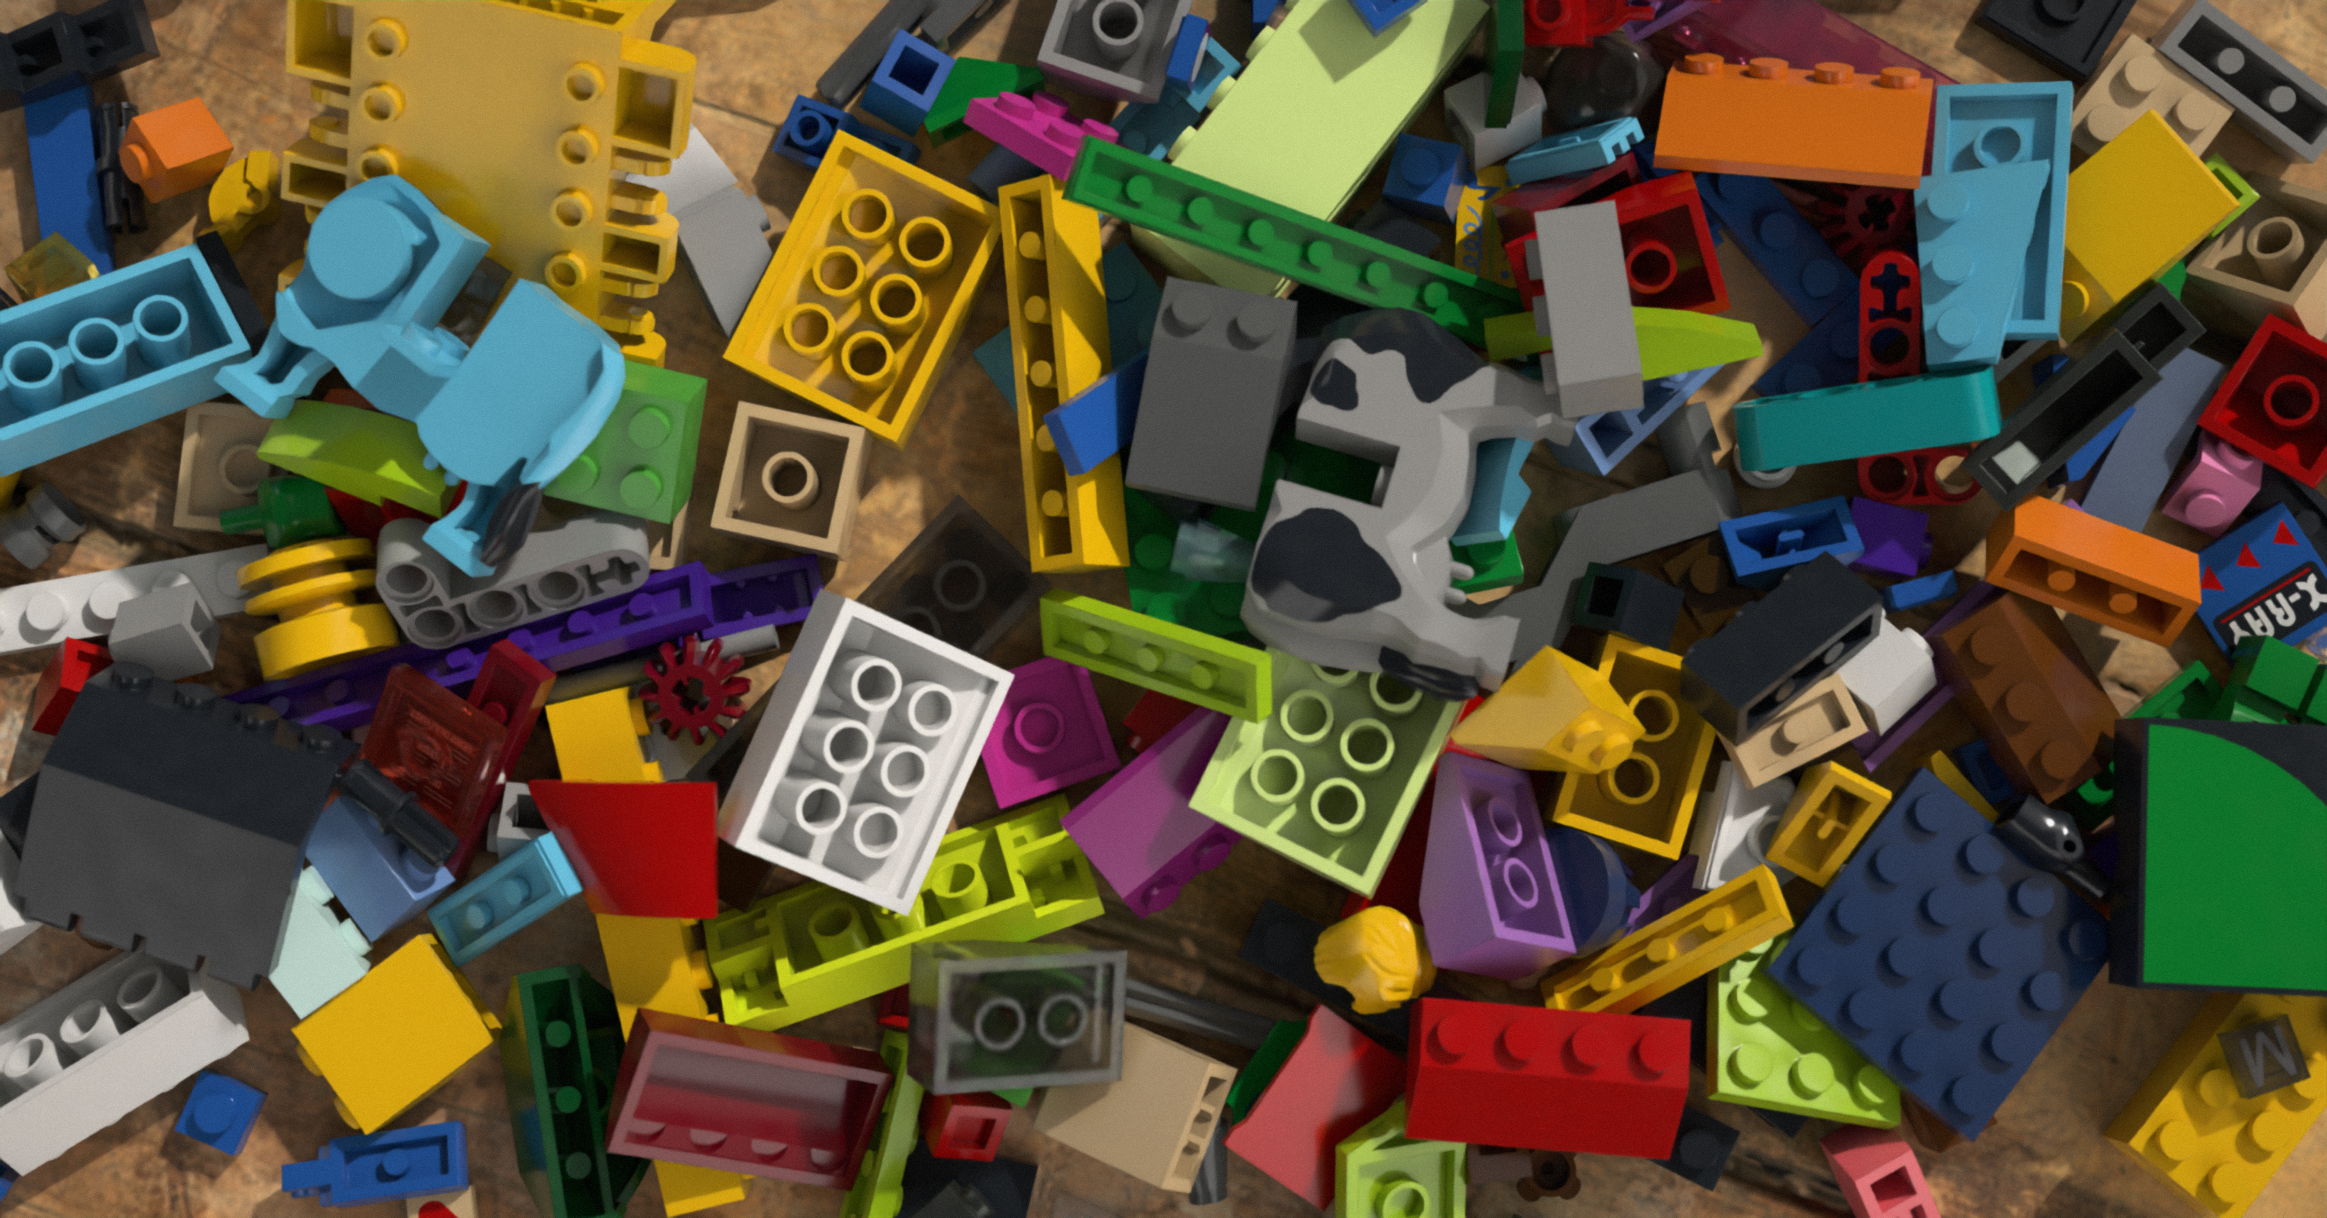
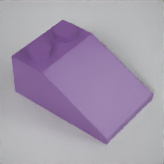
(1490, 875)

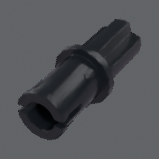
(398, 813)

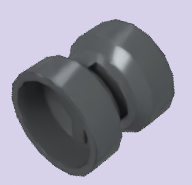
(39, 525)

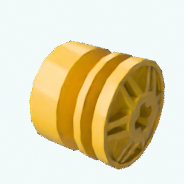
(316, 606)

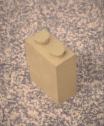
(1152, 1119)

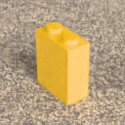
(397, 1034)

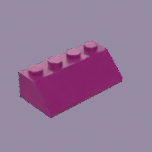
(1141, 822)

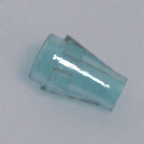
(1211, 553)

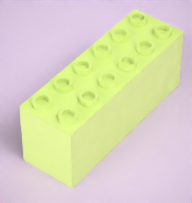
(1314, 118)

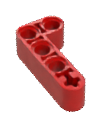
(1921, 482)

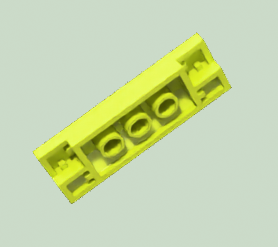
(831, 948)

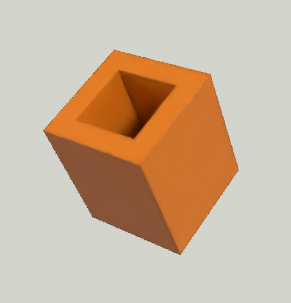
(174, 150)

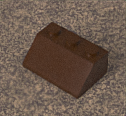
(2028, 694)

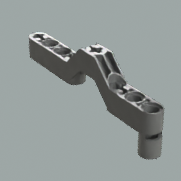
(1618, 531)

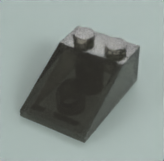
(1014, 1015)

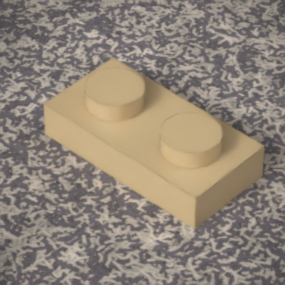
(1798, 734)

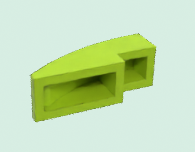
(358, 454)

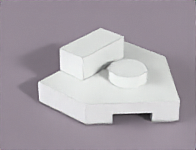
(1737, 828)

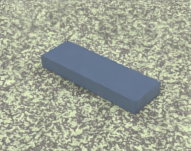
(2152, 442)

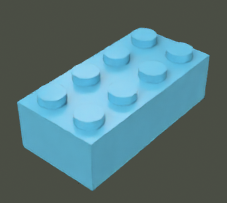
(112, 356)

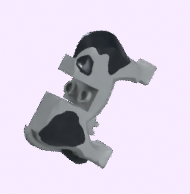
(1375, 581)

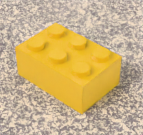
(1653, 791)

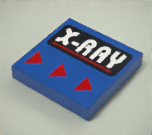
(2261, 583)

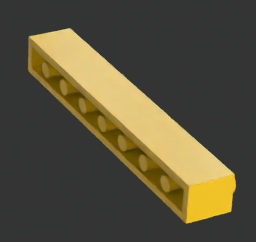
(647, 958)

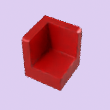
(63, 681)
(964, 1124)

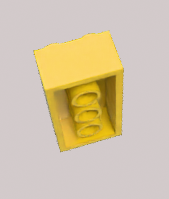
(2196, 1129)

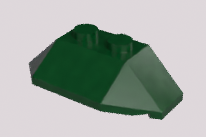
(560, 1076)

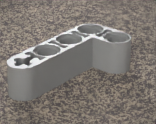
(550, 574)

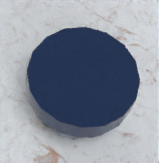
(1592, 888)

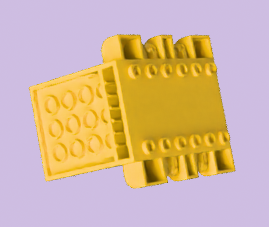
(513, 129)

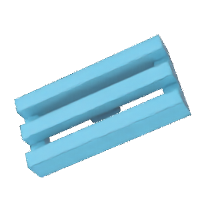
(1574, 150)

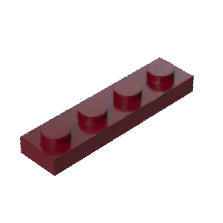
(513, 692)

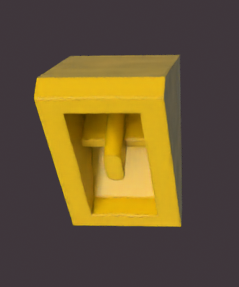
(1825, 821)

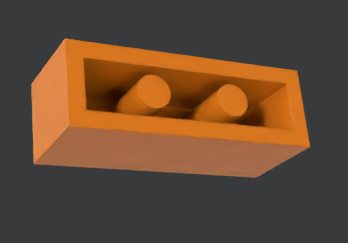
(2093, 569)

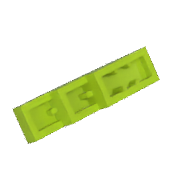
(1666, 340)

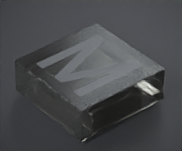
(2263, 1055)

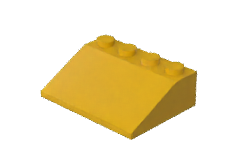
(869, 290)

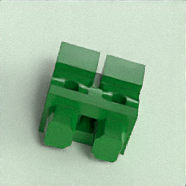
(2273, 683)

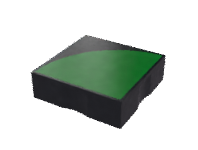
(2219, 857)

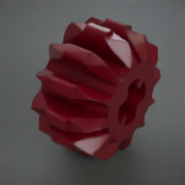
(1859, 234)
(671, 688)

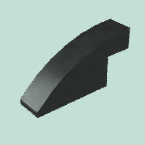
(2083, 395)

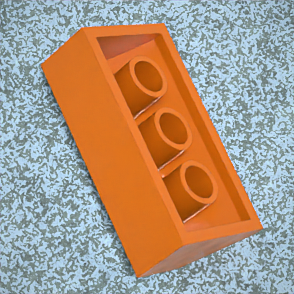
(1794, 121)

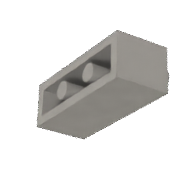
(2267, 90)
(1585, 310)

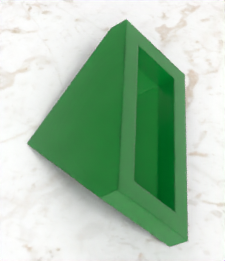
(975, 79)

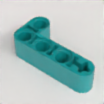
(1868, 418)

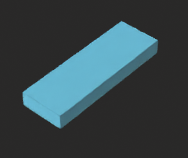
(505, 899)

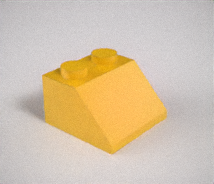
(1552, 719)

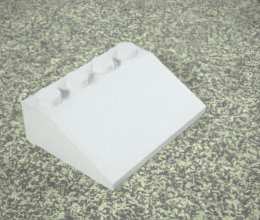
(862, 753)

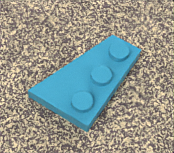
(1971, 257)

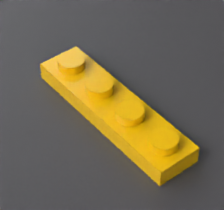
(1674, 948)

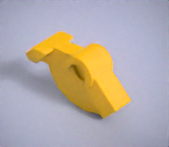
(244, 198)

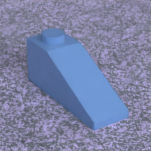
(1608, 437)

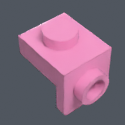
(2213, 486)

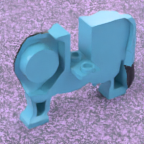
(502, 417)

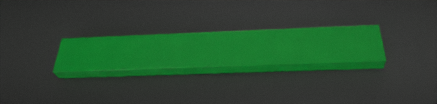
(1283, 240)

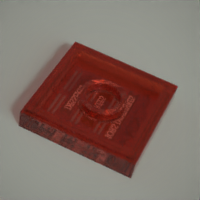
(434, 746)

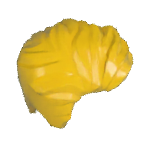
(1376, 958)

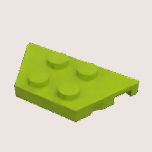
(1397, 1176)

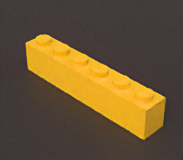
(1057, 352)

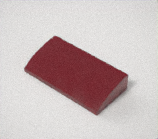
(745, 1100)

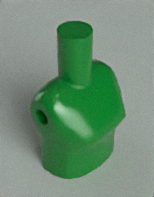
(288, 511)

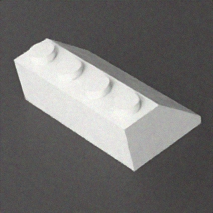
(107, 1050)

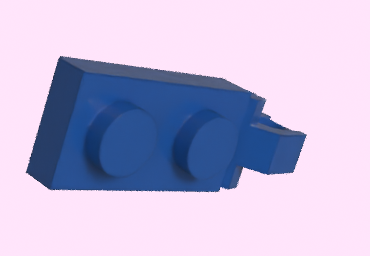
(383, 1166)

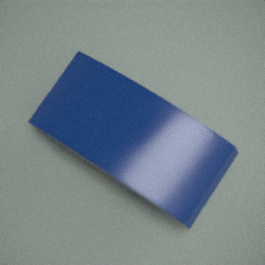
(813, 126)

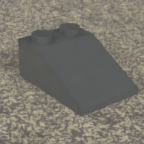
(1211, 393)

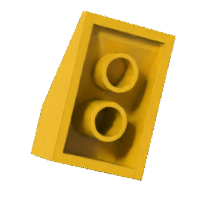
(2131, 220)

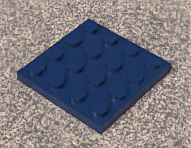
(1942, 954)

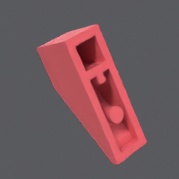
(1878, 1173)

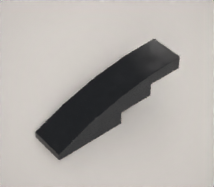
(73, 51)

